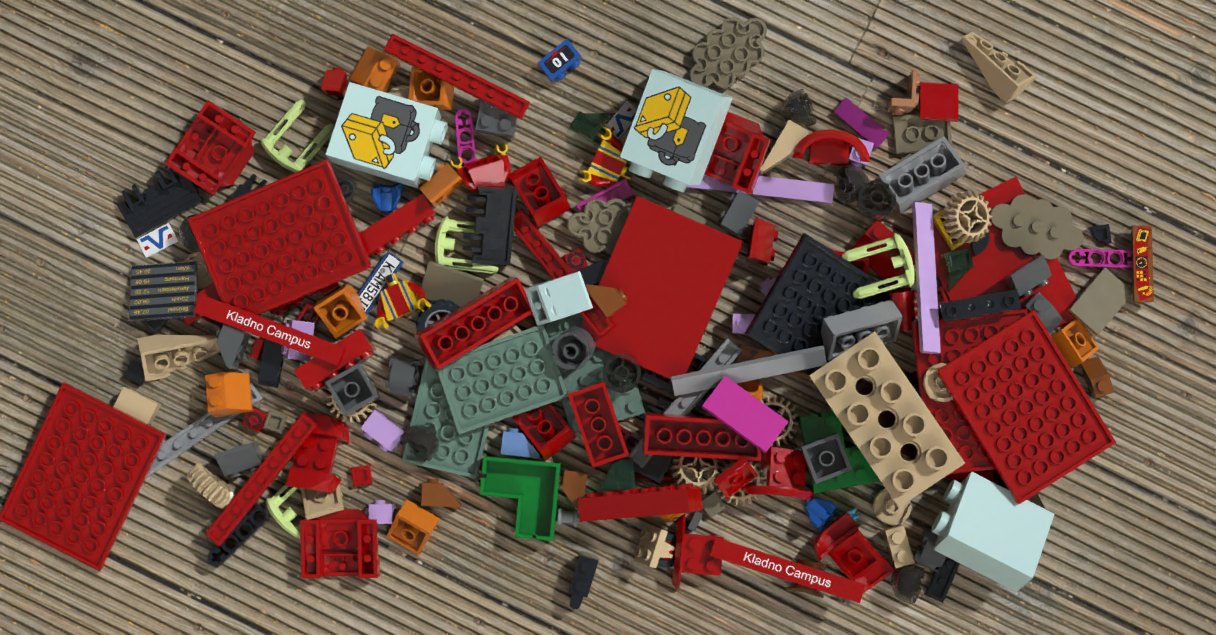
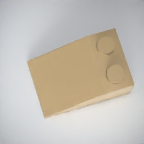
(784, 146)

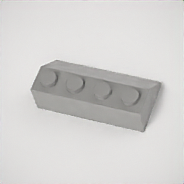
(923, 173)
(851, 327)

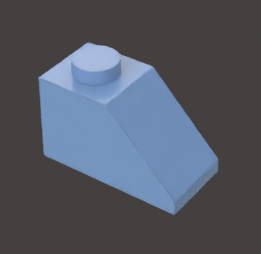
(517, 444)

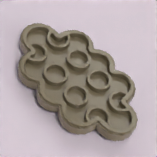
(728, 52)
(600, 224)
(1036, 227)

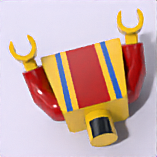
(607, 163)
(399, 300)

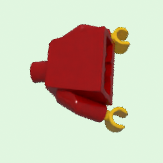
(488, 171)

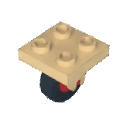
(656, 547)

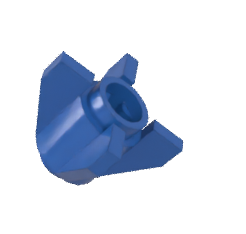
(386, 196)
(820, 512)

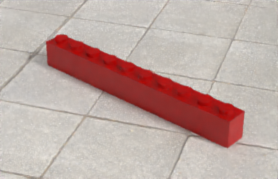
(386, 231)

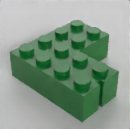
(816, 428)
(533, 485)

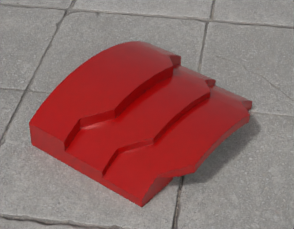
(213, 149)
(738, 153)
(339, 545)

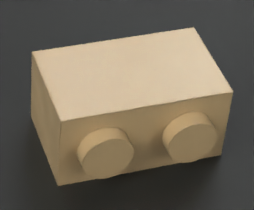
(137, 405)
(898, 546)

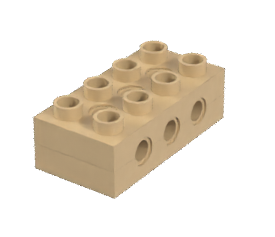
(912, 423)

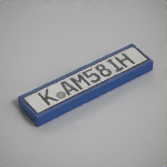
(371, 290)

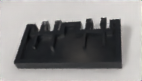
(160, 203)
(495, 225)
(657, 464)

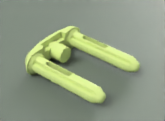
(281, 156)
(447, 243)
(903, 259)
(284, 519)

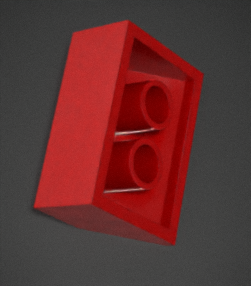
(882, 262)

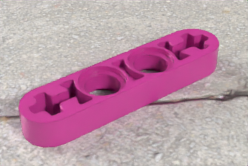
(469, 145)
(1104, 255)

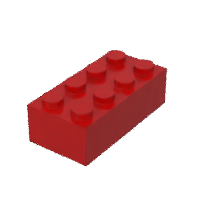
(316, 371)
(598, 424)

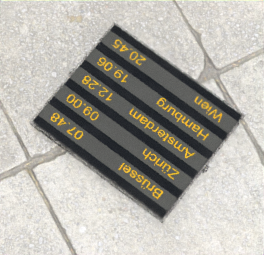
(163, 291)

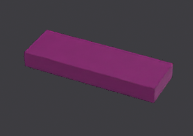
(861, 123)

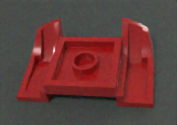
(316, 456)
(852, 552)

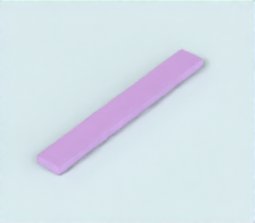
(776, 188)
(926, 278)

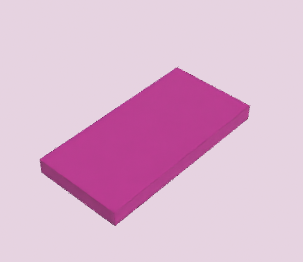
(745, 414)

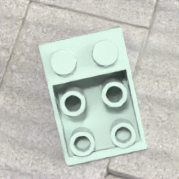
(558, 298)

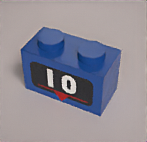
(560, 61)

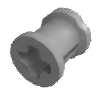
(567, 517)

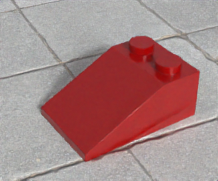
(539, 191)
(761, 242)
(545, 429)

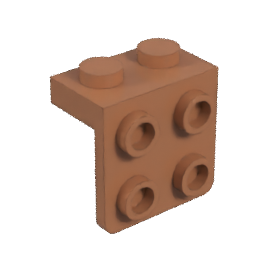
(899, 105)

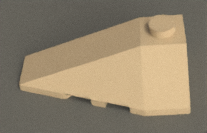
(1002, 74)
(170, 352)

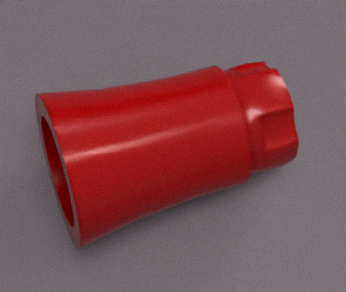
(904, 301)

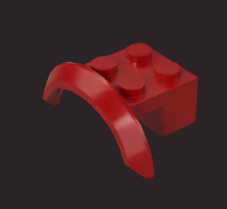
(830, 147)
(784, 474)
(693, 554)

